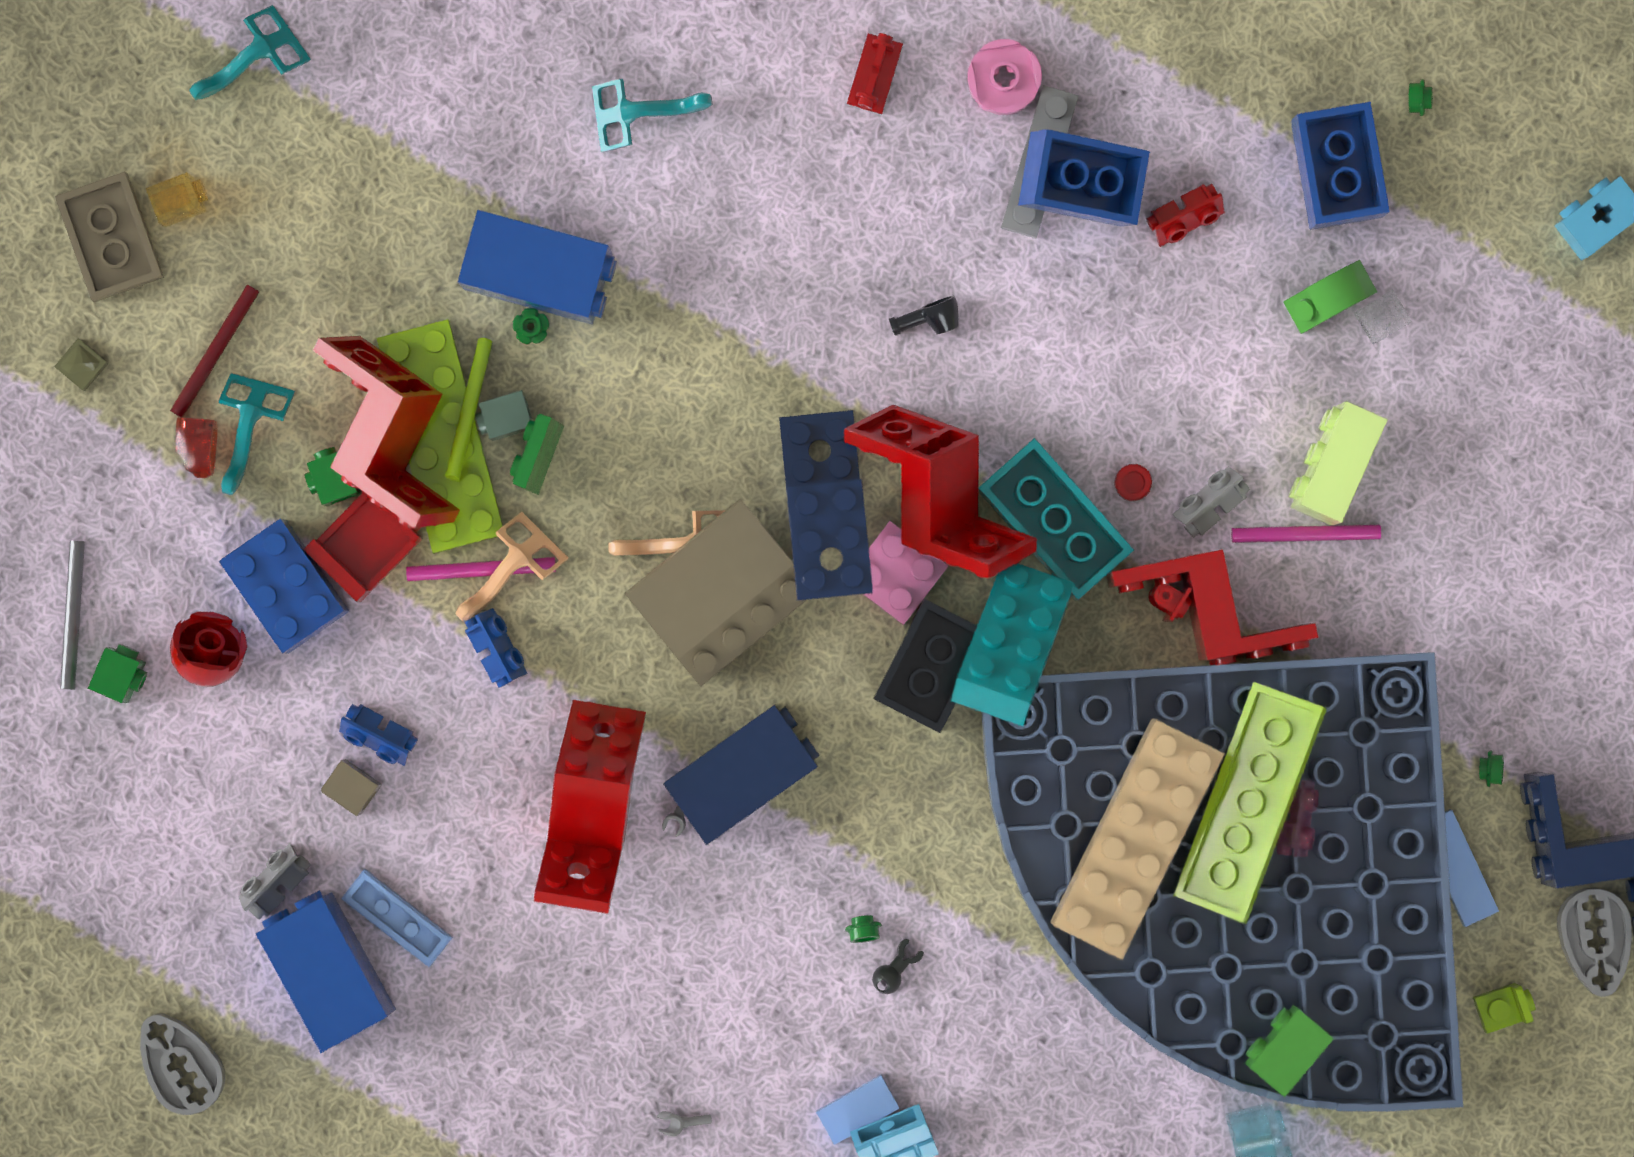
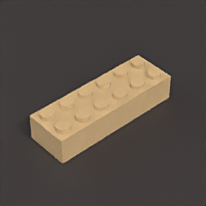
(1136, 838)

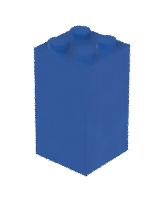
(537, 267)
(324, 970)

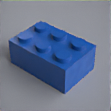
(1340, 165)
(1083, 178)
(284, 586)

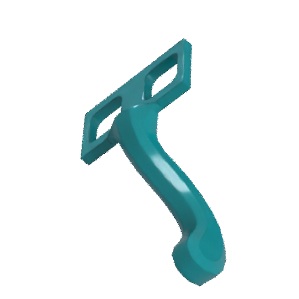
(261, 47)
(628, 111)
(250, 412)

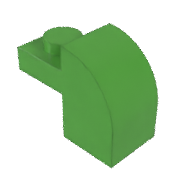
(1330, 296)

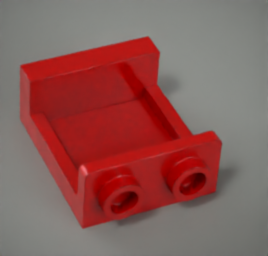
(362, 547)

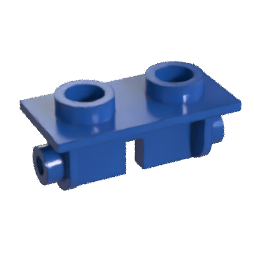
(490, 632)
(388, 744)

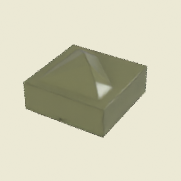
(81, 364)

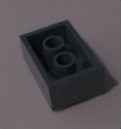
(927, 666)

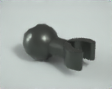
(892, 973)

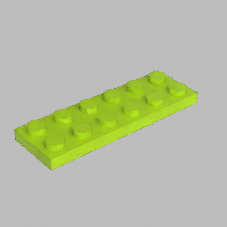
(433, 357)
(1250, 802)

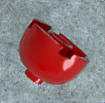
(207, 649)

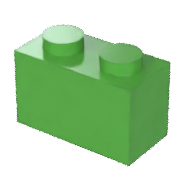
(1287, 1049)

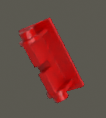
(875, 73)
(1202, 208)
(1170, 601)

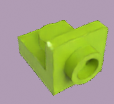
(1504, 1007)

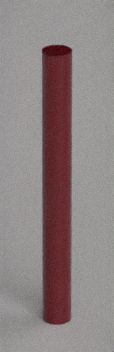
(214, 351)

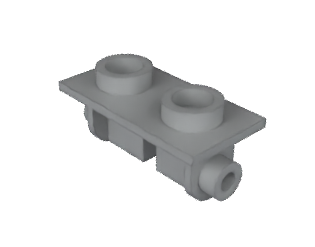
(1223, 489)
(262, 893)

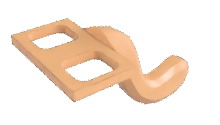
(658, 546)
(518, 556)

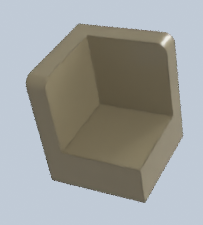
(351, 787)

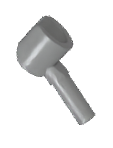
(679, 816)
(678, 1123)

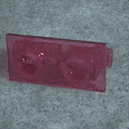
(1297, 831)

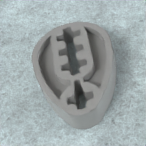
(1615, 930)
(165, 1080)

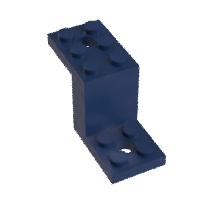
(825, 506)
(1573, 862)

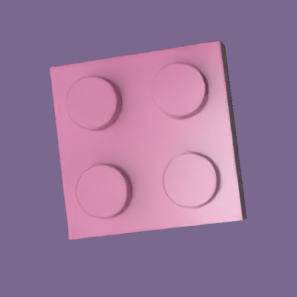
(900, 574)

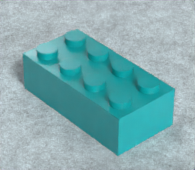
(1045, 503)
(1012, 643)

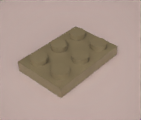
(109, 236)

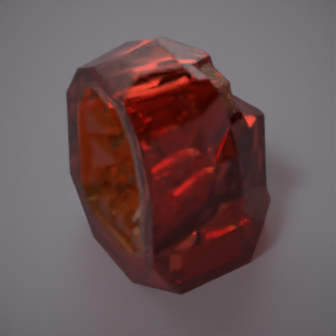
(197, 445)

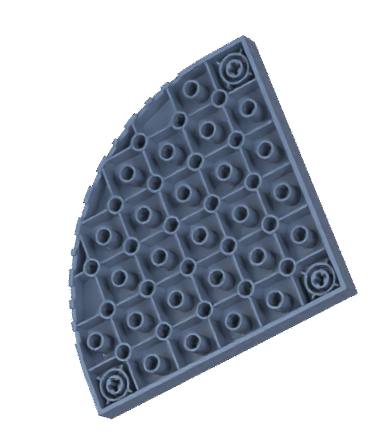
(1341, 934)

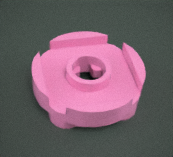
(1016, 60)

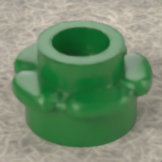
(1420, 97)
(540, 323)
(1491, 769)
(863, 929)

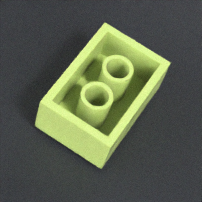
(1337, 462)

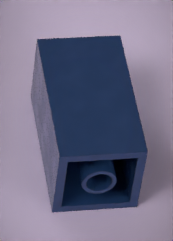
(742, 773)

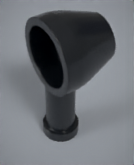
(939, 315)

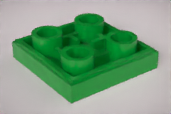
(531, 467)

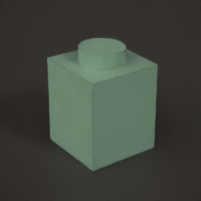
(504, 416)

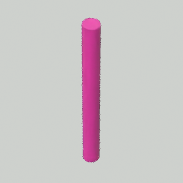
(1306, 533)
(466, 570)

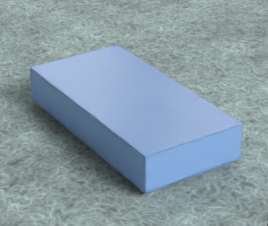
(857, 1108)

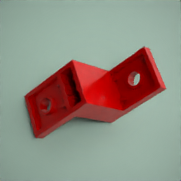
(386, 431)
(940, 491)
(1213, 608)
(590, 806)

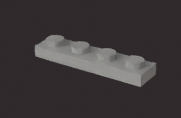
(1054, 113)

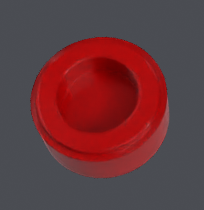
(1133, 482)

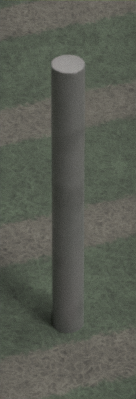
(72, 615)

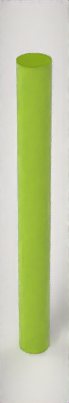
(468, 409)

